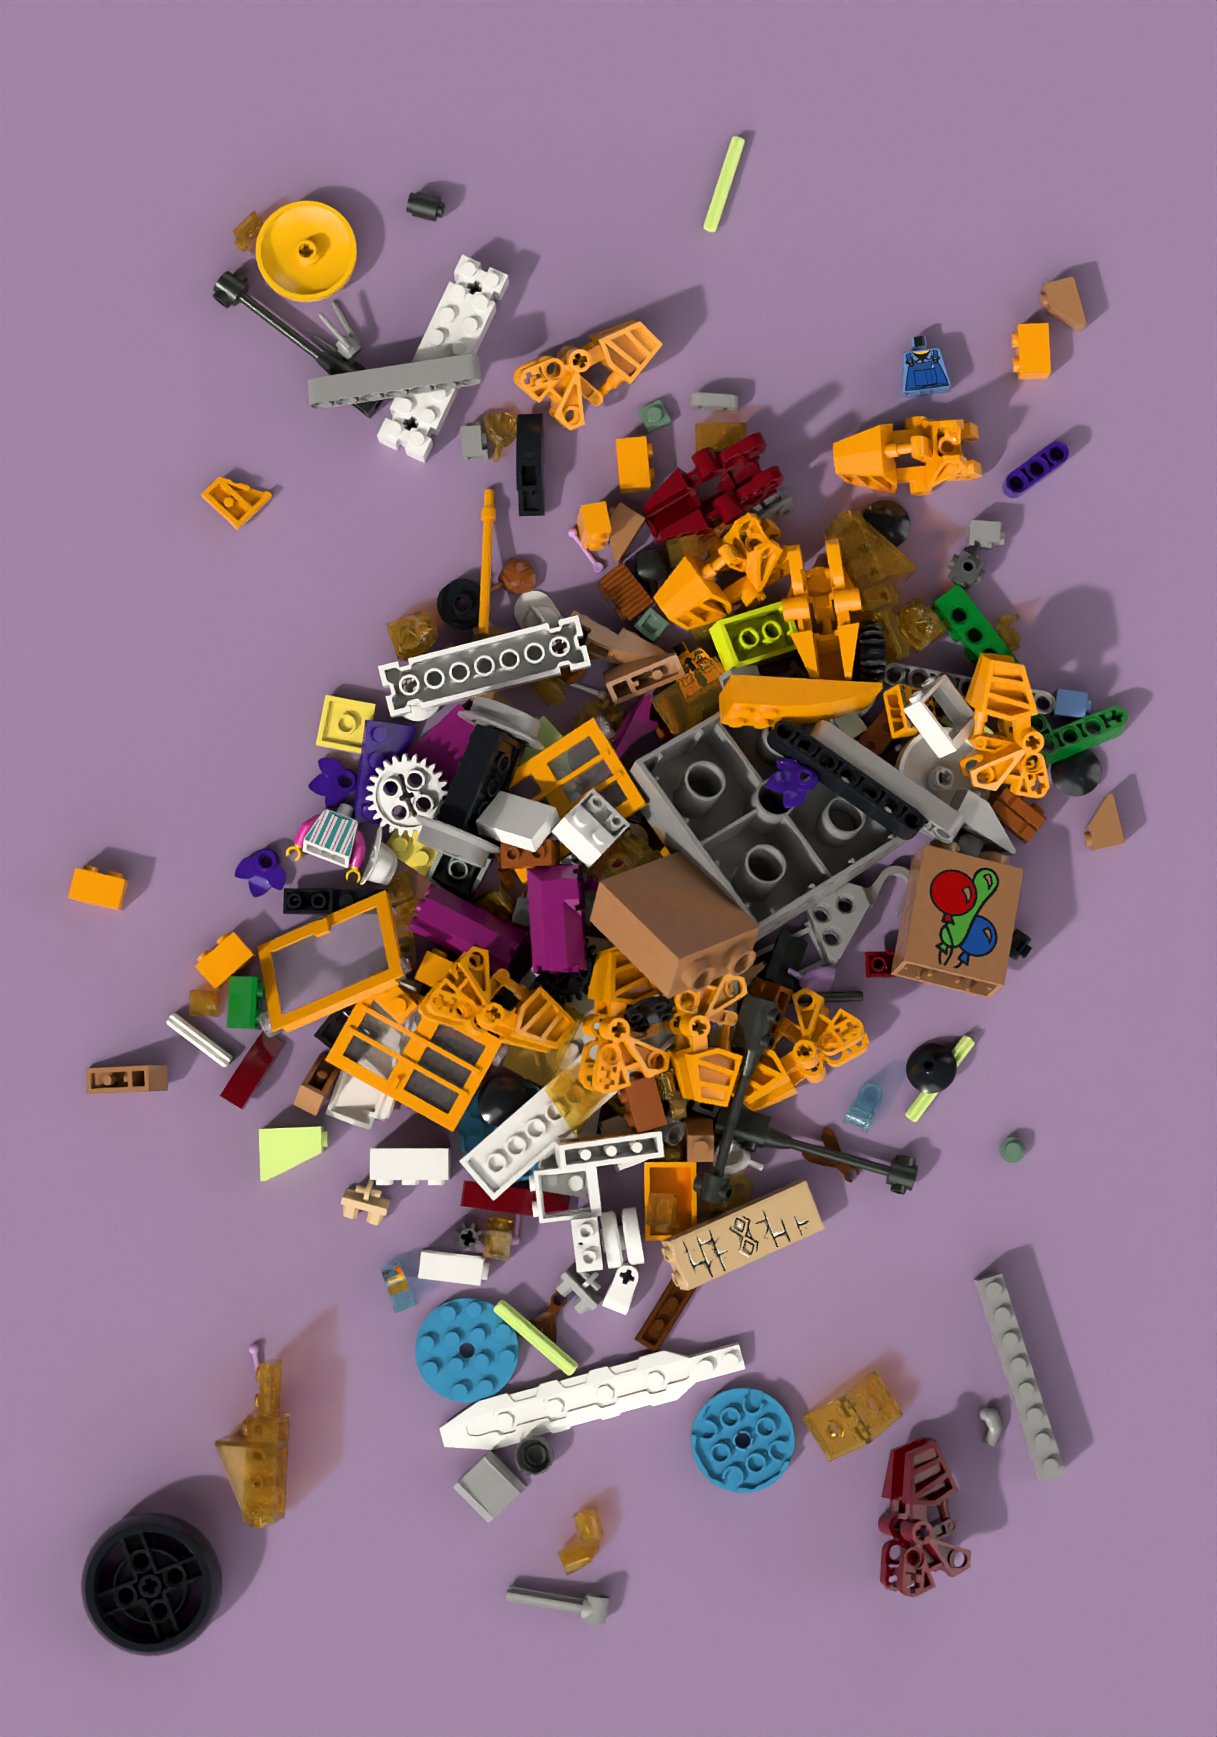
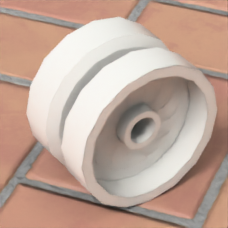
(621, 1237)

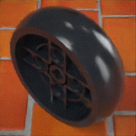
(129, 1574)

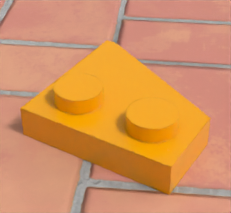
(235, 501)

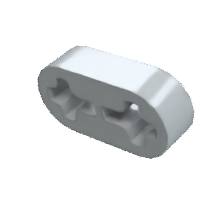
(714, 402)

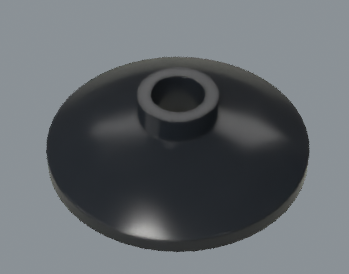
(939, 1076)

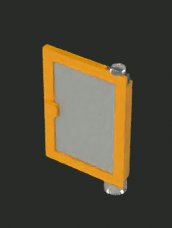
(330, 964)

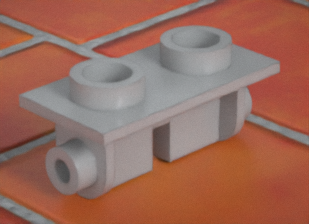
(778, 505)

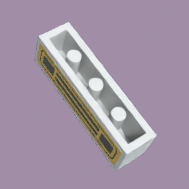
(608, 1149)

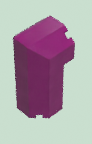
(556, 919)

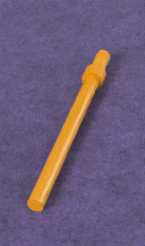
(488, 516)

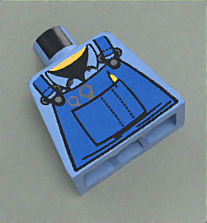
(923, 371)

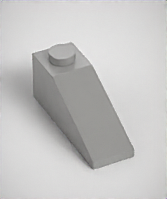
(981, 820)

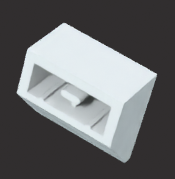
(590, 828)

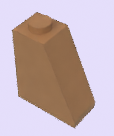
(699, 1137)

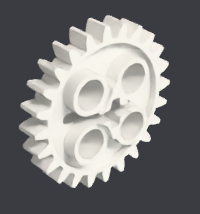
(385, 801)

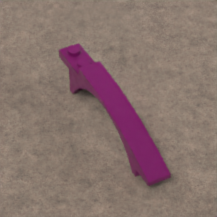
(634, 726)

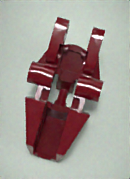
(676, 508)
(913, 1480)

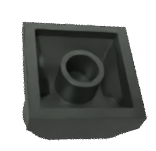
(457, 876)

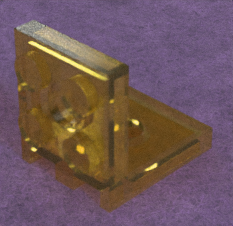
(625, 848)
(853, 1417)

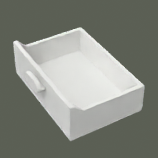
(517, 821)

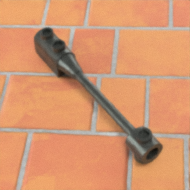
(232, 290)
(754, 1037)
(755, 1132)

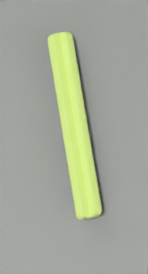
(724, 184)
(924, 1099)
(535, 1337)

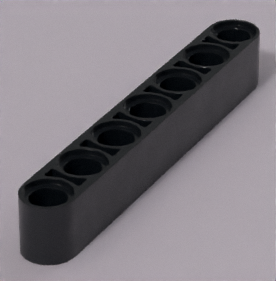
(858, 780)

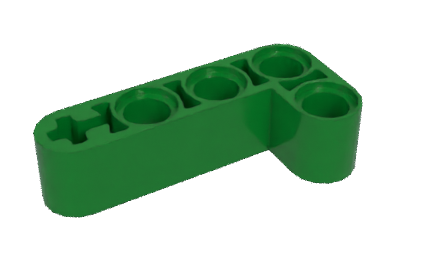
(1104, 722)

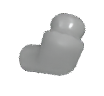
(994, 1425)

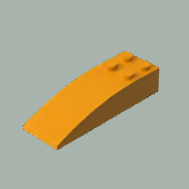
(766, 699)

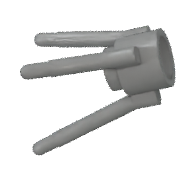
(347, 347)

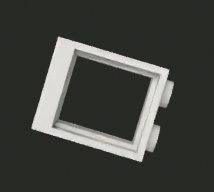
(953, 706)
(593, 1195)
(589, 1254)
(453, 1267)

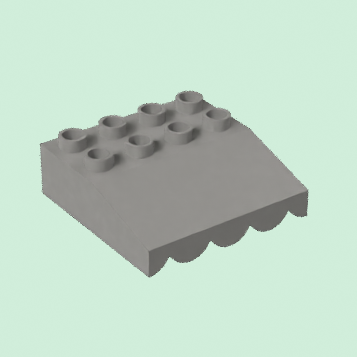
(715, 809)

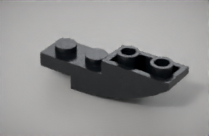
(530, 464)
(322, 900)

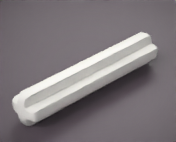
(199, 1040)

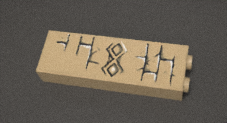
(742, 1235)

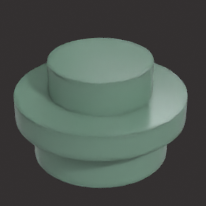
(1012, 1150)

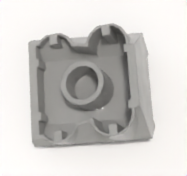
(489, 1486)

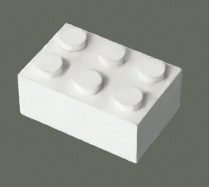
(410, 1165)

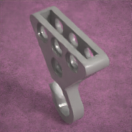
(842, 923)

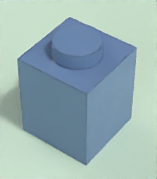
(1070, 705)

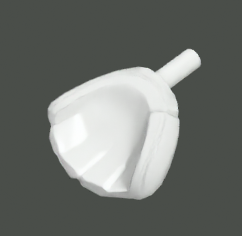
(737, 1159)

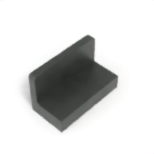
(785, 954)

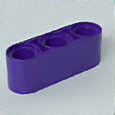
(1042, 460)

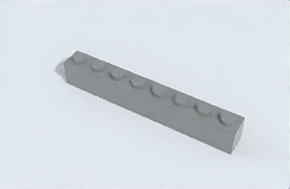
(1019, 1377)

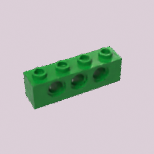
(958, 600)

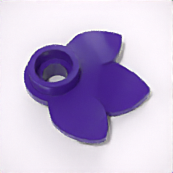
(788, 781)
(330, 782)
(261, 876)

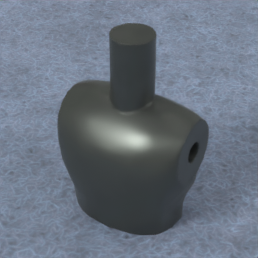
(650, 569)

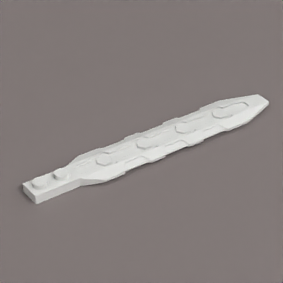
(586, 1397)

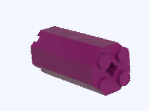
(461, 925)

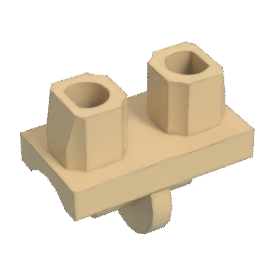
(365, 1199)

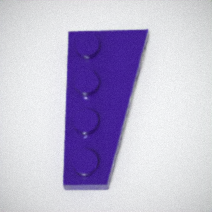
(379, 743)

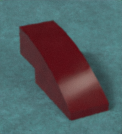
(252, 1070)

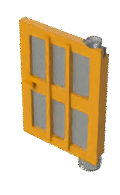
(573, 768)
(416, 1062)

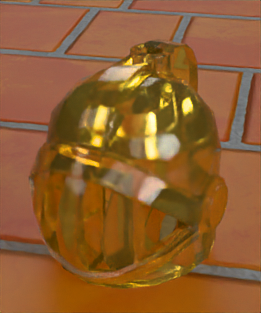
(920, 624)
(412, 635)

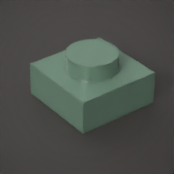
(654, 416)
(651, 625)

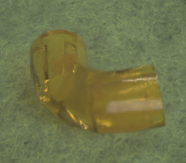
(587, 1542)

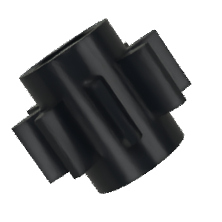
(1019, 945)

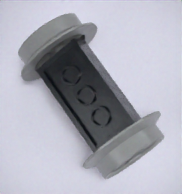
(483, 772)

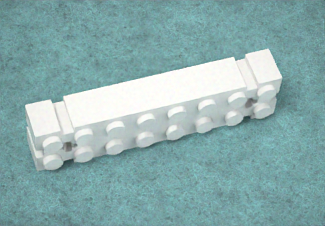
(453, 331)
(484, 666)

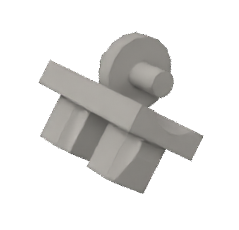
(583, 1285)

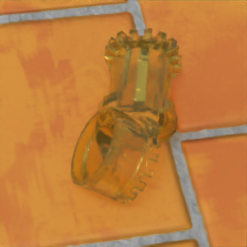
(667, 1090)

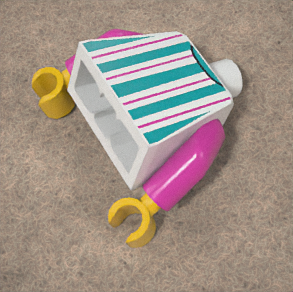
(332, 838)

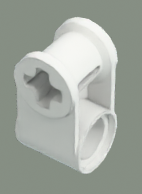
(621, 1292)

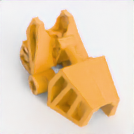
(619, 349)
(869, 455)
(693, 597)
(832, 652)
(1004, 691)
(612, 987)
(532, 1023)
(817, 1035)
(702, 1070)

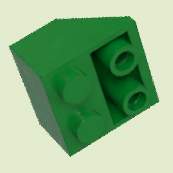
(245, 1002)

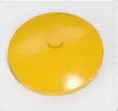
(306, 251)

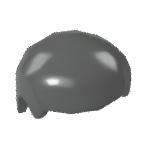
(534, 1455)

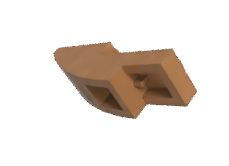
(613, 647)

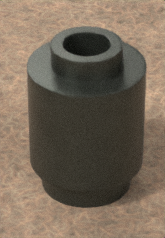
(425, 206)

